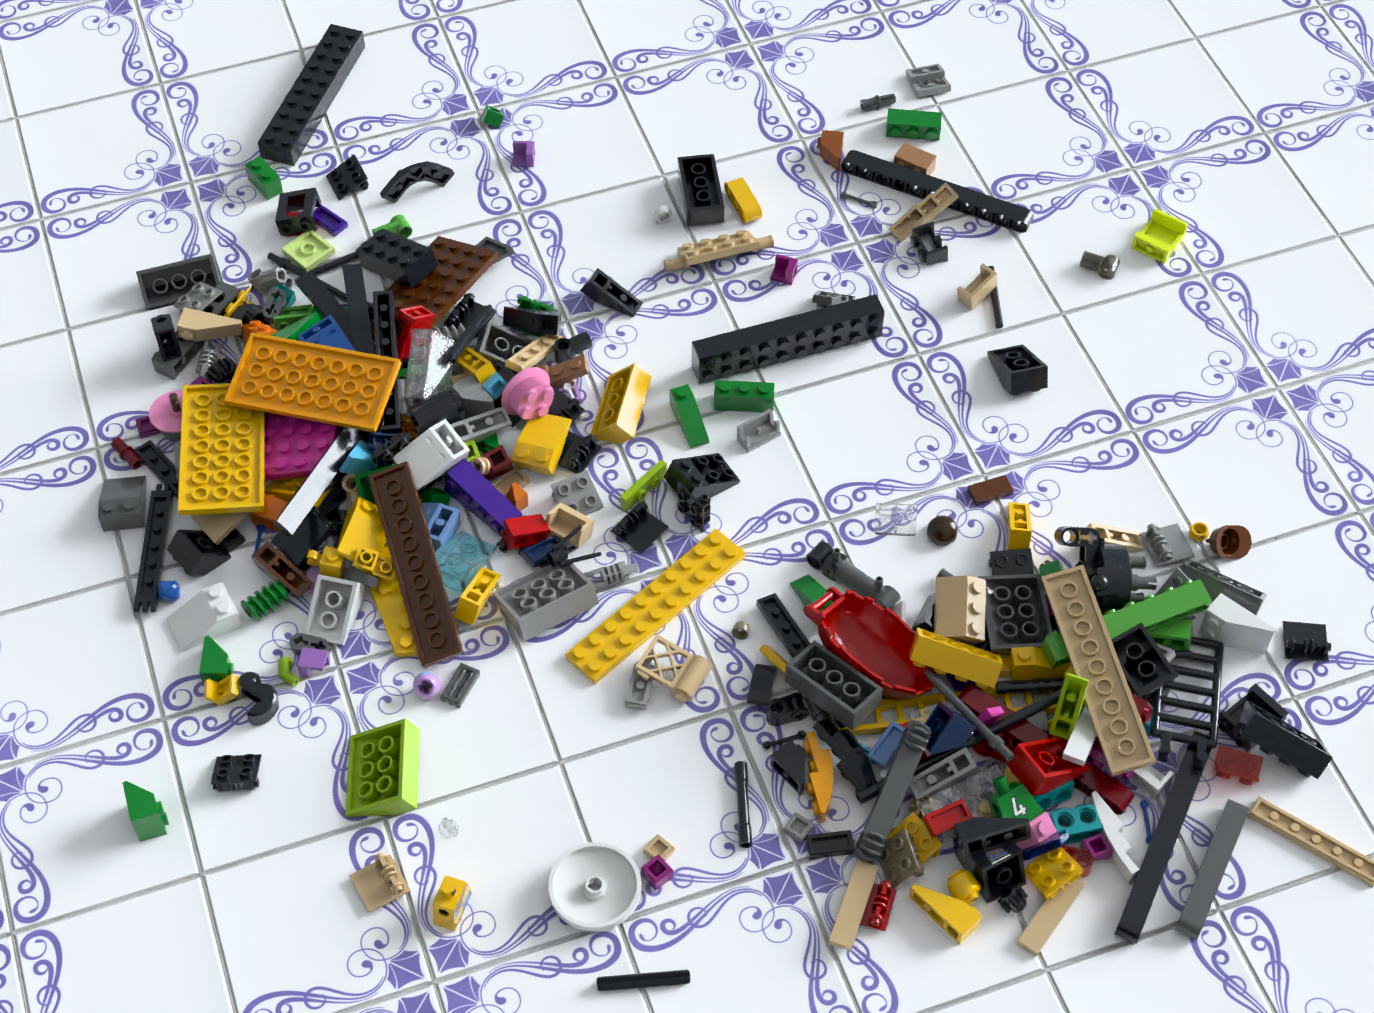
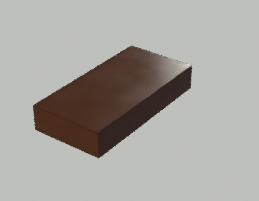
(990, 490)

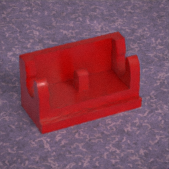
(524, 531)

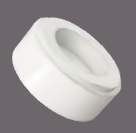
(662, 214)

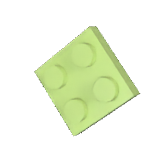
(308, 250)

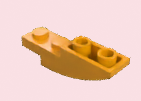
(820, 776)

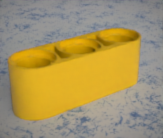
(743, 200)

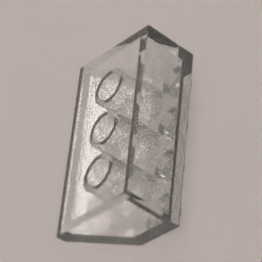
(427, 365)

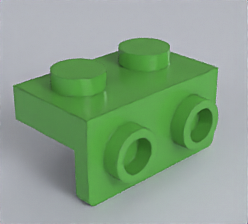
(291, 315)

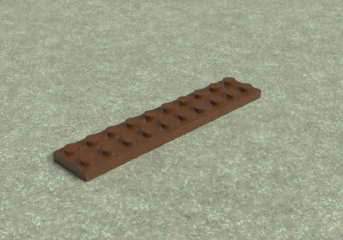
(415, 565)

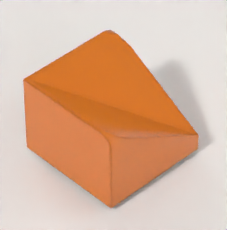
(517, 496)

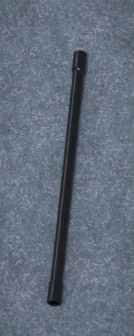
(871, 791)

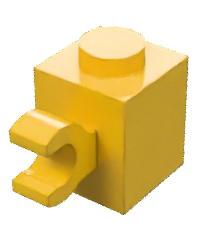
(330, 562)

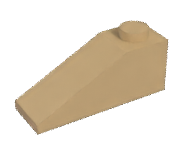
(203, 326)
(1129, 539)

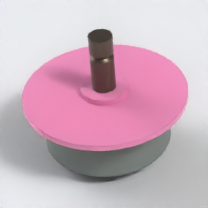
(166, 414)

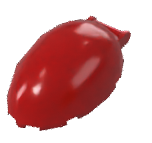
(870, 641)

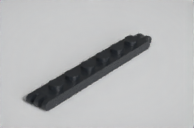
(153, 549)

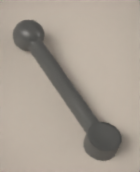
(873, 204)

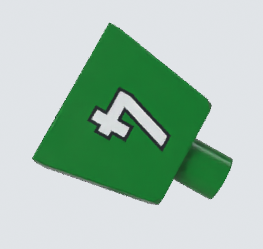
(1013, 800)

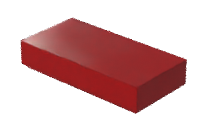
(943, 819)

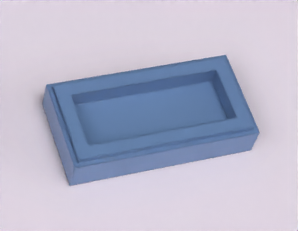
(886, 746)

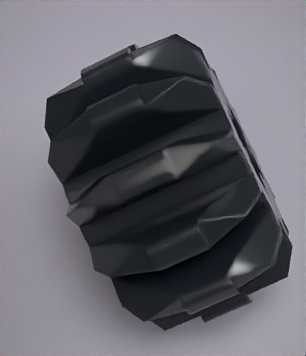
(221, 370)

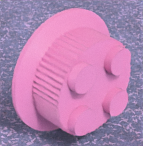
(528, 394)

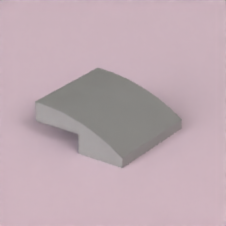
(928, 80)

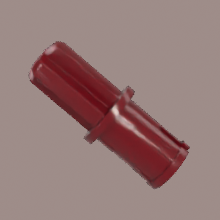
(126, 453)

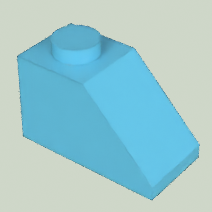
(359, 460)

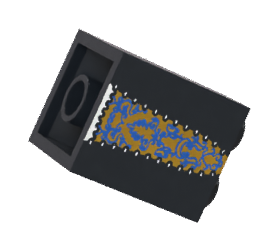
(994, 869)

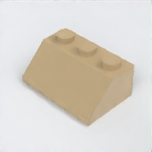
(960, 608)

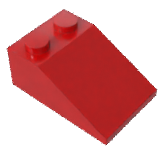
(1041, 765)

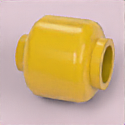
(963, 886)

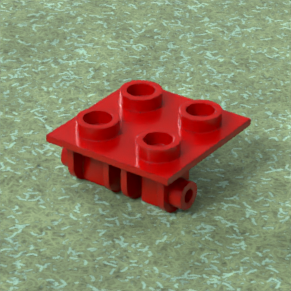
(879, 906)

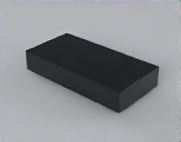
(830, 844)

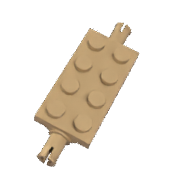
(717, 248)

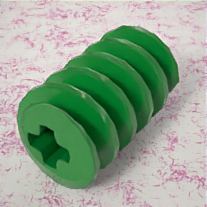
(265, 599)

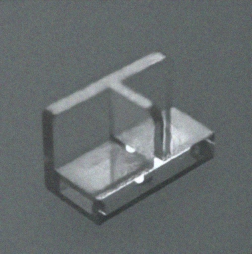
(895, 519)

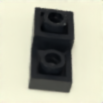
(761, 684)

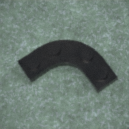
(415, 173)

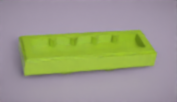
(640, 488)

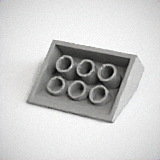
(546, 599)

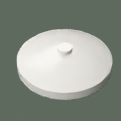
(594, 886)

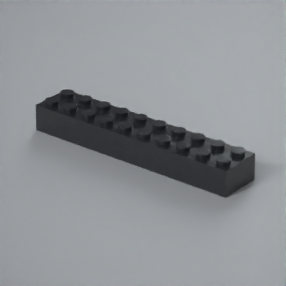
(311, 95)
(787, 338)

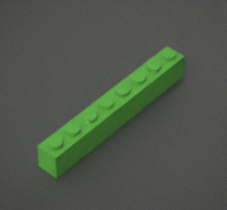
(1151, 611)

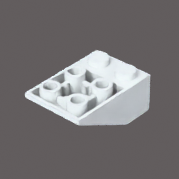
(433, 453)

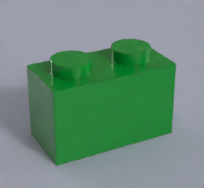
(263, 178)

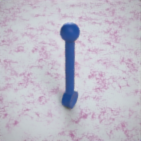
(260, 529)
(1144, 804)

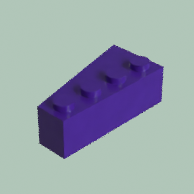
(479, 496)

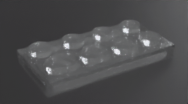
(973, 790)

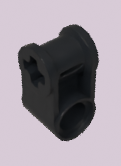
(789, 707)

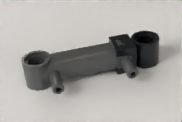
(835, 566)

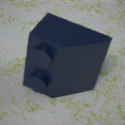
(948, 729)

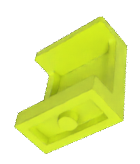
(1160, 236)

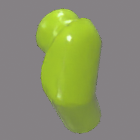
(284, 665)

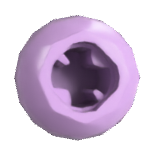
(426, 685)

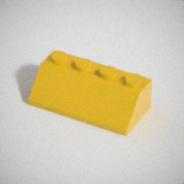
(621, 405)
(955, 658)

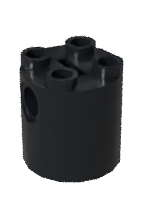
(435, 409)

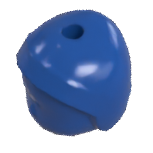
(169, 591)

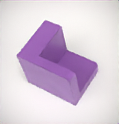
(523, 153)
(312, 659)

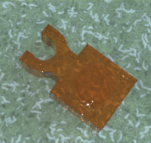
(408, 426)

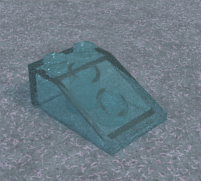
(462, 559)

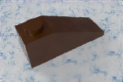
(277, 566)

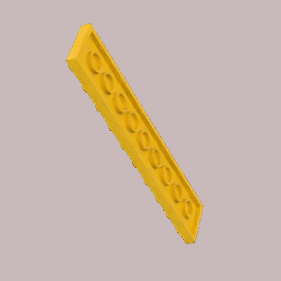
(655, 606)

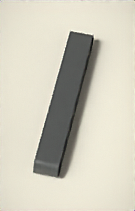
(1212, 869)

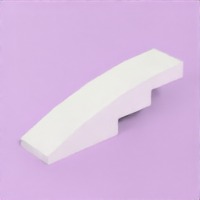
(1081, 740)
(1112, 831)

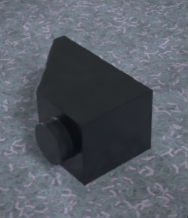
(790, 764)

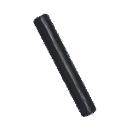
(643, 980)

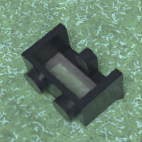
(928, 245)

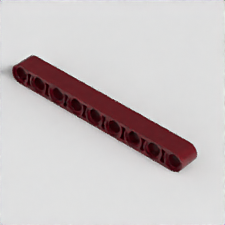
(1110, 790)

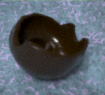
(942, 530)

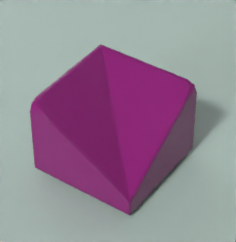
(1097, 846)
(657, 872)

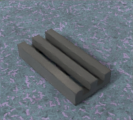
(452, 699)

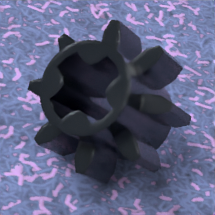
(1012, 898)

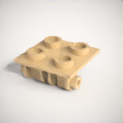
(379, 882)

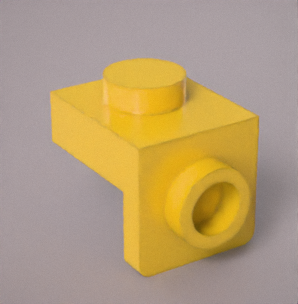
(221, 691)

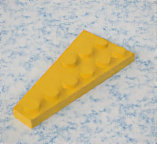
(394, 615)

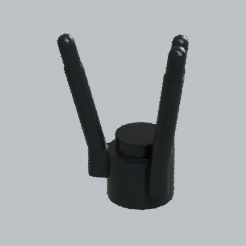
(558, 555)

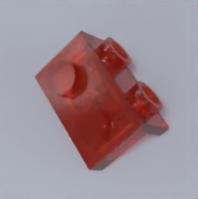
(1237, 765)

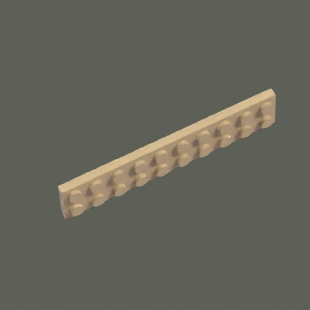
(1095, 659)

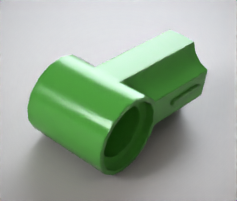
(397, 225)

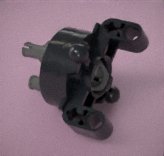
(1107, 569)

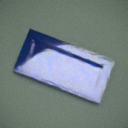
(1051, 843)

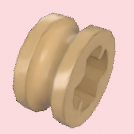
(485, 465)

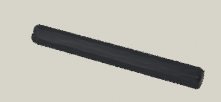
(470, 333)

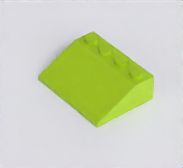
(383, 770)

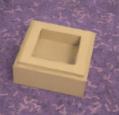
(658, 846)

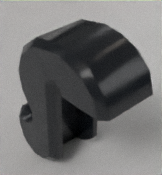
(263, 694)

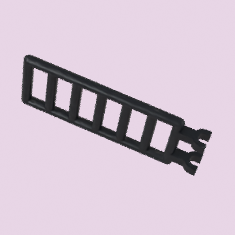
(1213, 709)

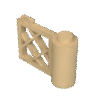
(687, 679)

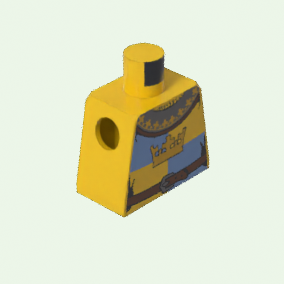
(450, 898)

